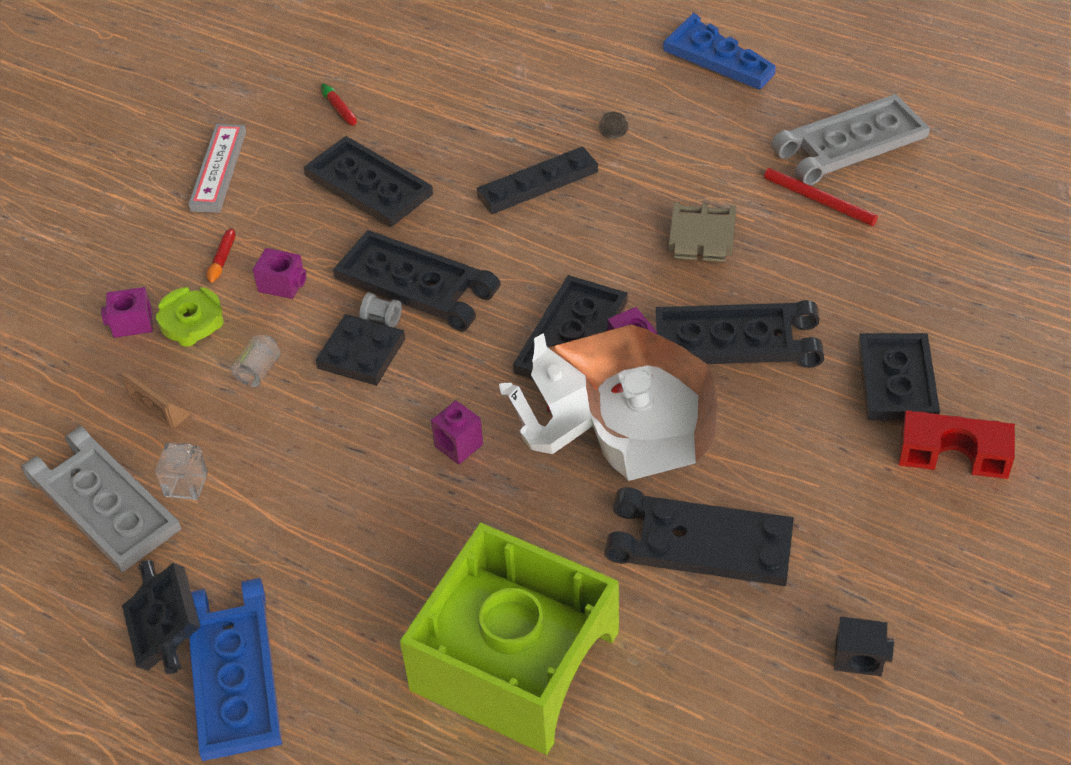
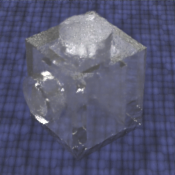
(181, 471)

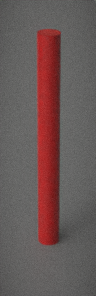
(821, 197)

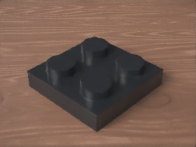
(360, 349)

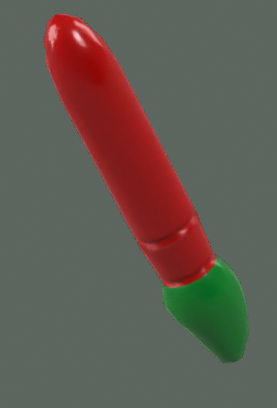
(329, 93)

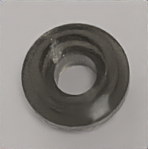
(613, 125)

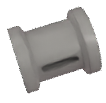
(380, 310)

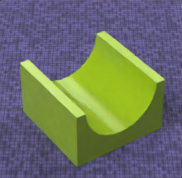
(508, 634)

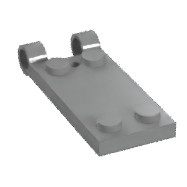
(851, 137)
(104, 501)

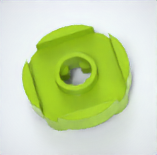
(192, 328)

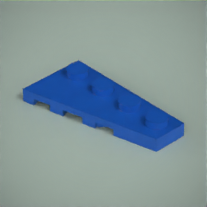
(711, 50)

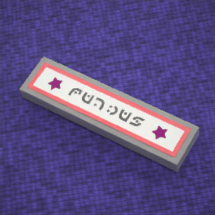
(217, 168)

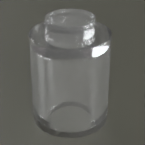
(256, 360)

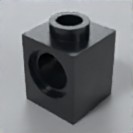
(862, 646)

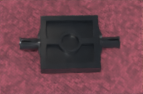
(160, 616)

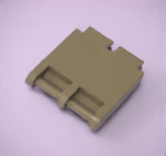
(702, 232)

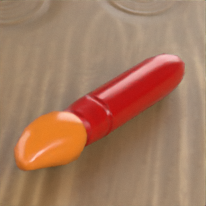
(215, 269)

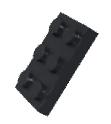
(897, 375)

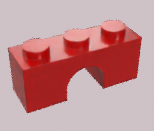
(985, 442)

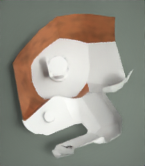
(642, 431)

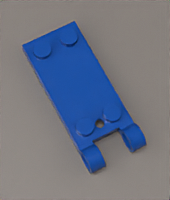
(234, 676)

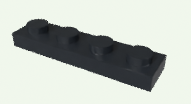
(537, 180)

